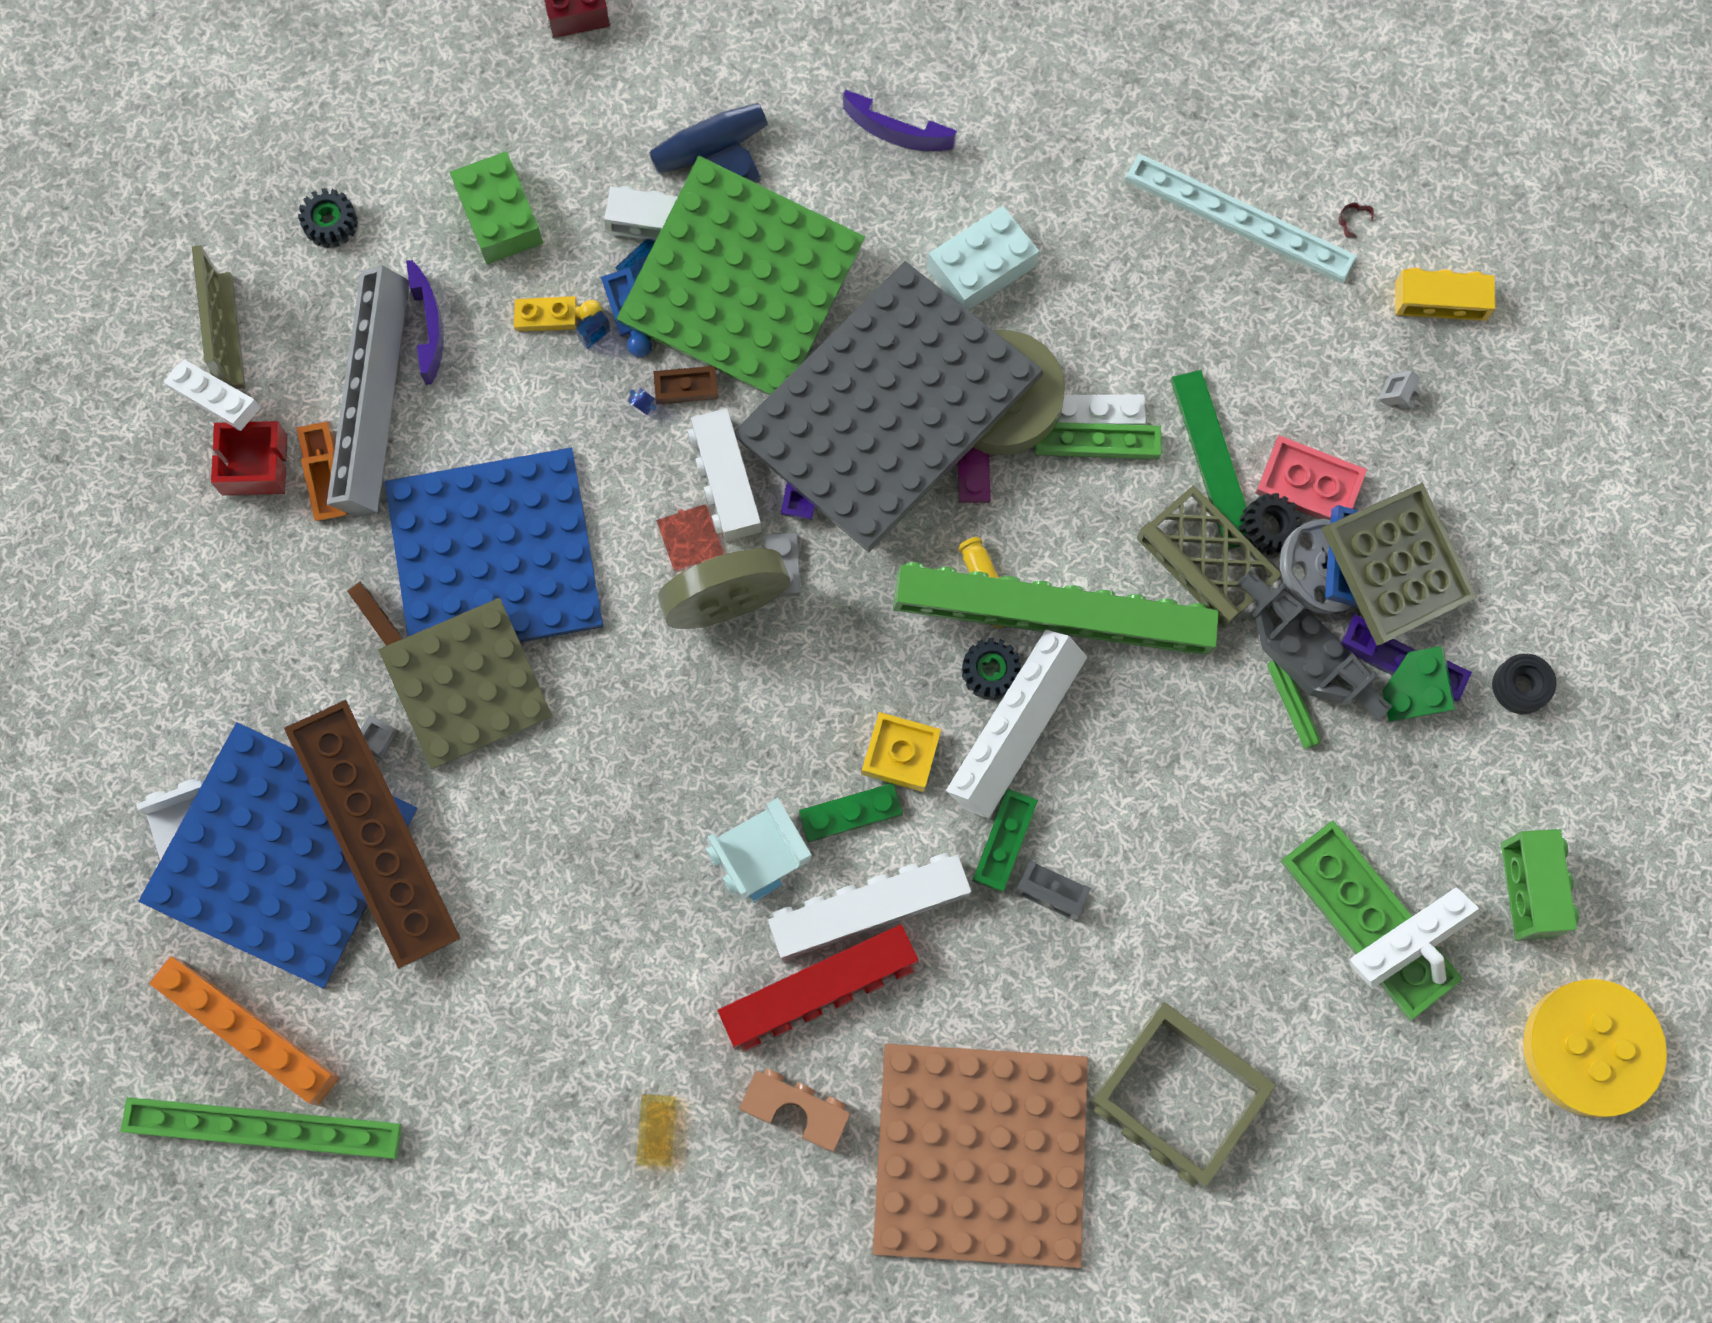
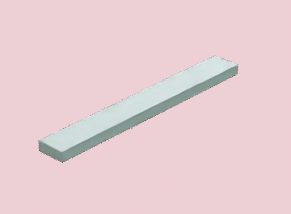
(1241, 218)

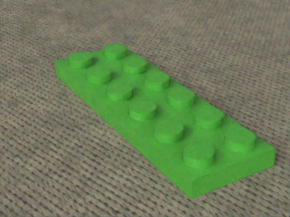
(1363, 911)

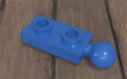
(617, 288)

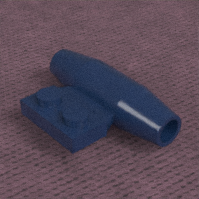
(716, 141)

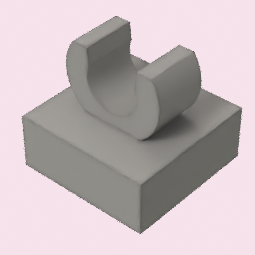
(1399, 389)

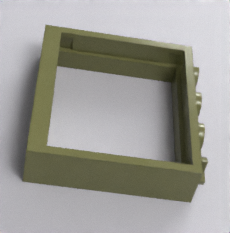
(1217, 1053)

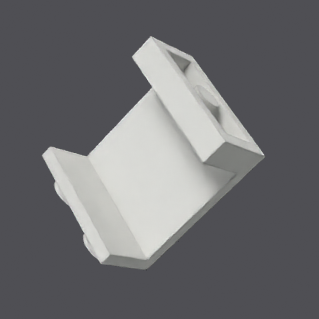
(167, 811)

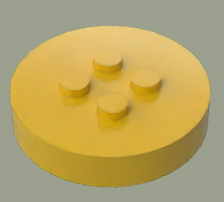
(1595, 1048)

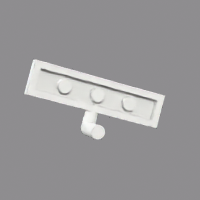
(1416, 938)

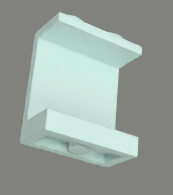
(758, 851)

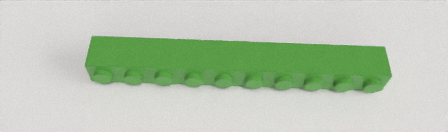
(1056, 609)

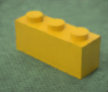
(1444, 294)

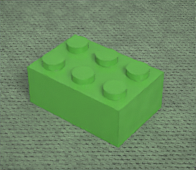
(496, 207)
(1539, 885)

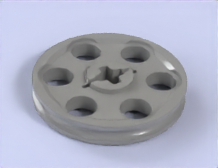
(1311, 562)

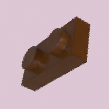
(685, 385)

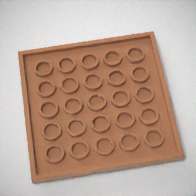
(981, 1156)

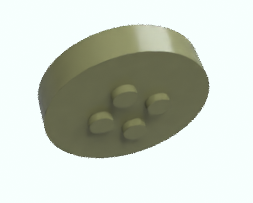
(1036, 411)
(723, 588)

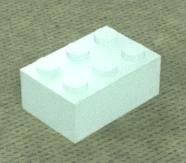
(983, 259)

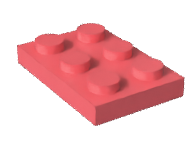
(1310, 478)

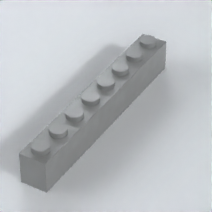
(368, 392)

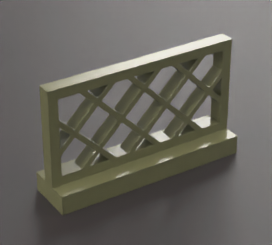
(218, 320)
(1184, 567)

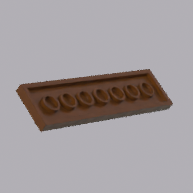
(372, 834)

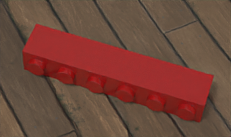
(818, 987)

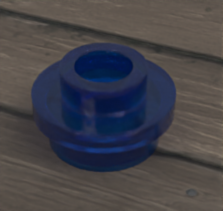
(642, 400)

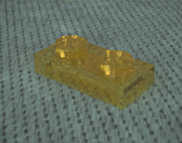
(656, 1130)

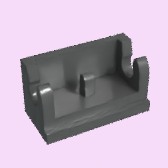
(1052, 890)

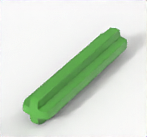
(1295, 706)

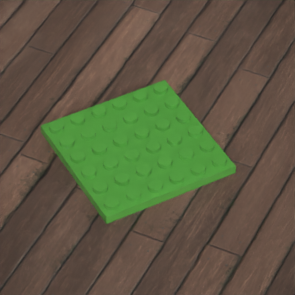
(740, 277)

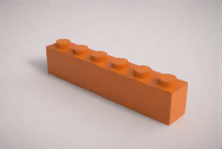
(244, 1031)

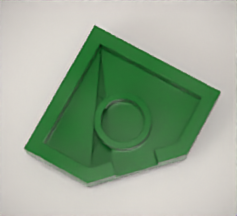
(1420, 686)

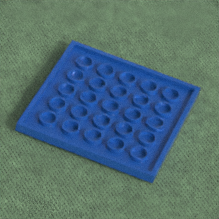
(494, 534)
(262, 862)

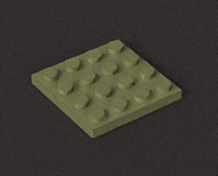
(1399, 563)
(465, 683)

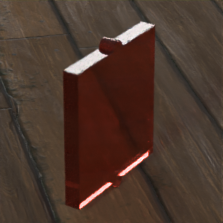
(689, 537)

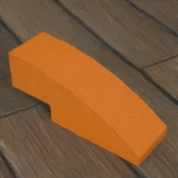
(317, 449)

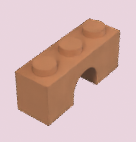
(769, 1094)

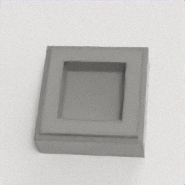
(378, 735)

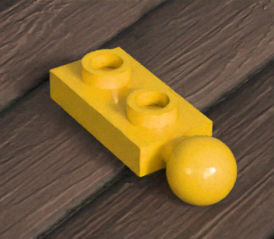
(552, 313)

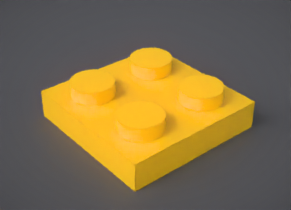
(901, 751)

